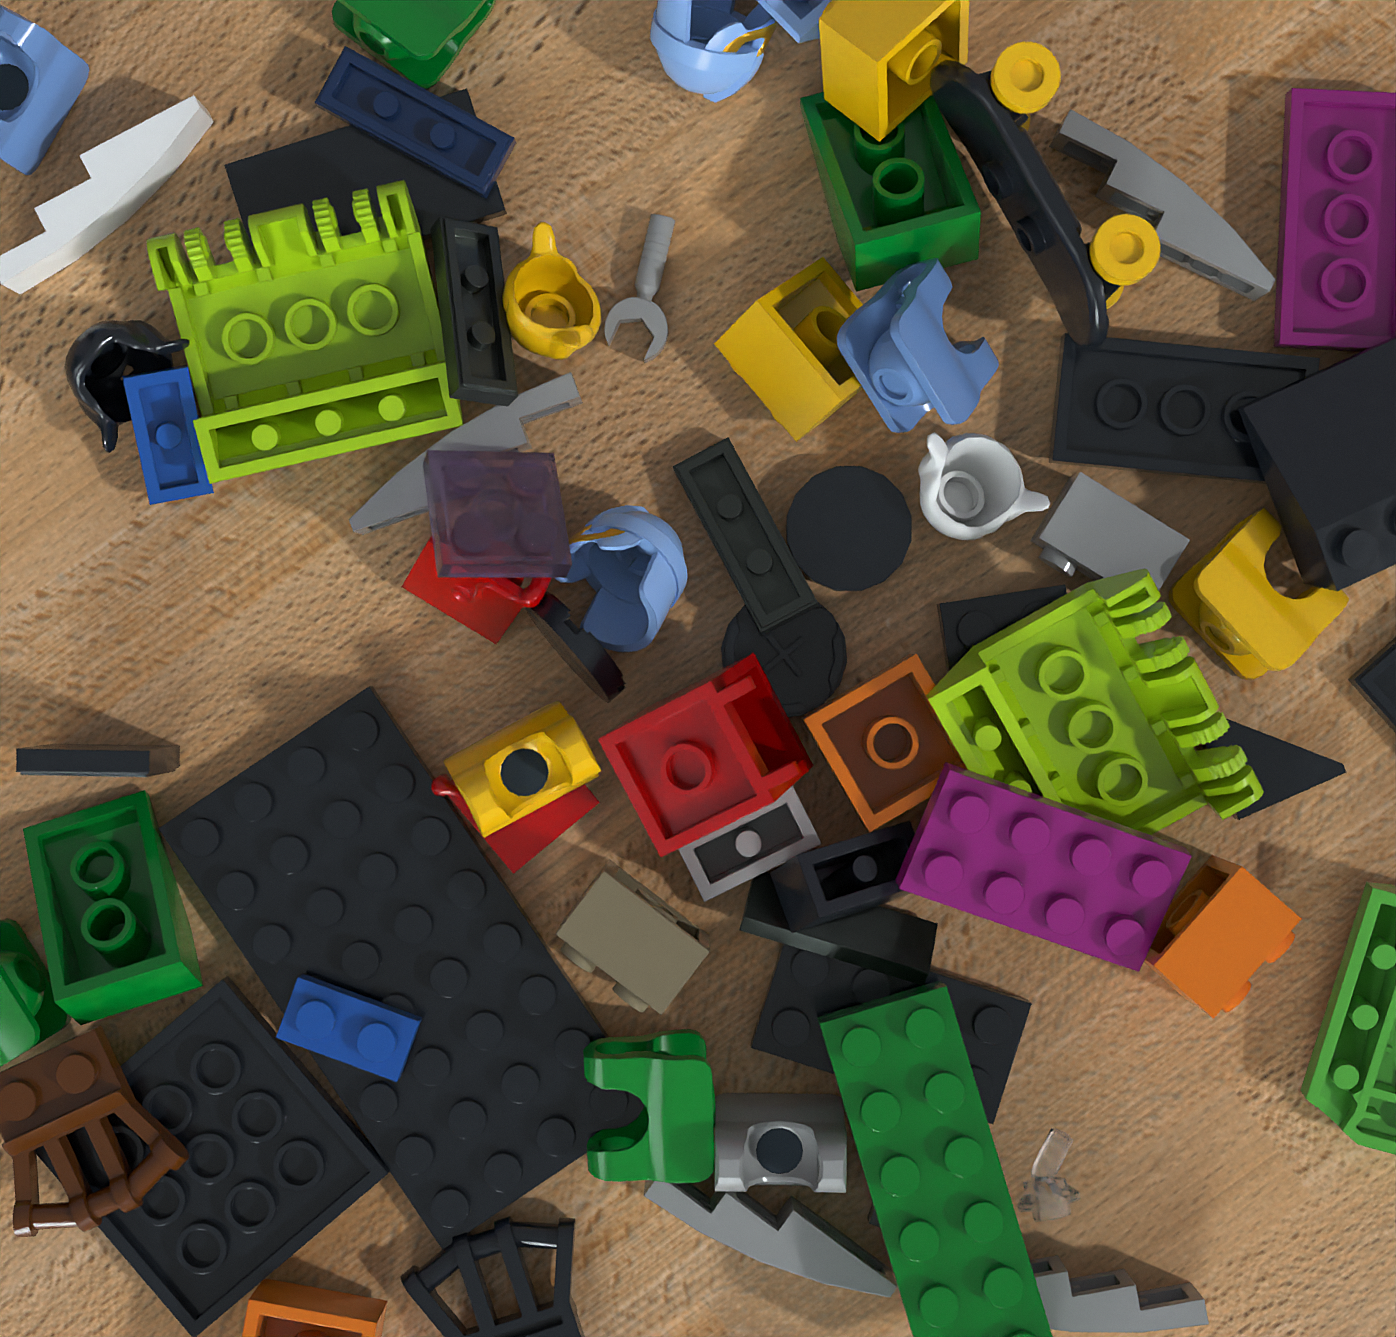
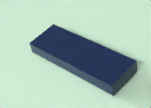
(415, 122)

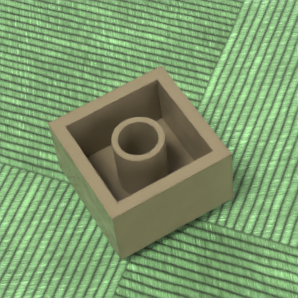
(633, 939)

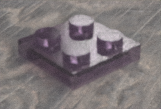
(496, 514)

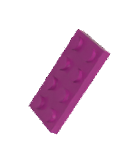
(1337, 221)
(1042, 867)

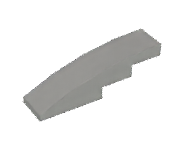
(1185, 224)
(494, 430)
(790, 1241)
(1112, 1302)

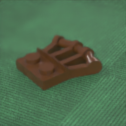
(59, 1094)

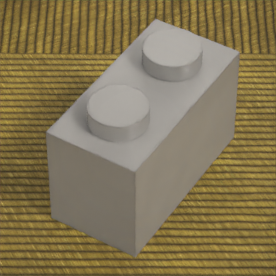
(1105, 535)
(750, 846)

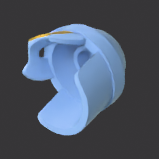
(710, 44)
(636, 573)

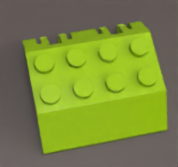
(309, 334)
(1092, 715)

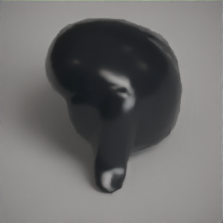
(98, 362)

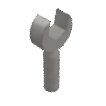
(647, 285)

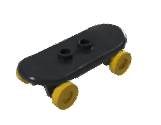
(993, 122)

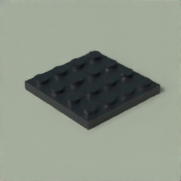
(263, 1163)

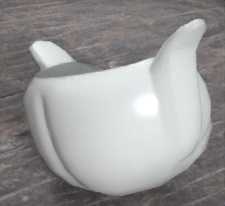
(972, 486)

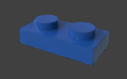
(166, 439)
(349, 1027)

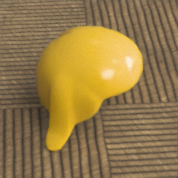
(548, 302)

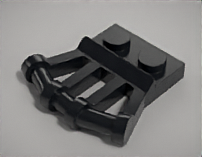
(507, 1237)

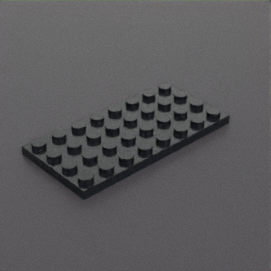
(368, 880)

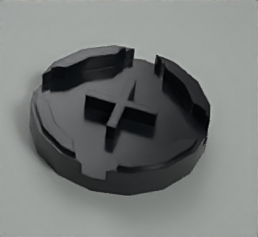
(848, 528)
(577, 648)
(799, 658)

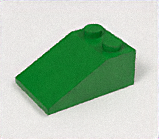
(893, 196)
(110, 910)

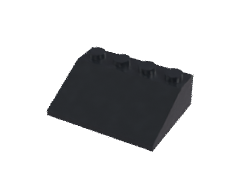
(1333, 465)

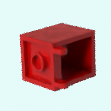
(707, 755)

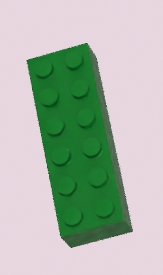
(933, 1167)

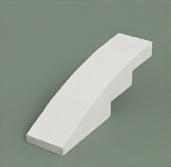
(122, 179)

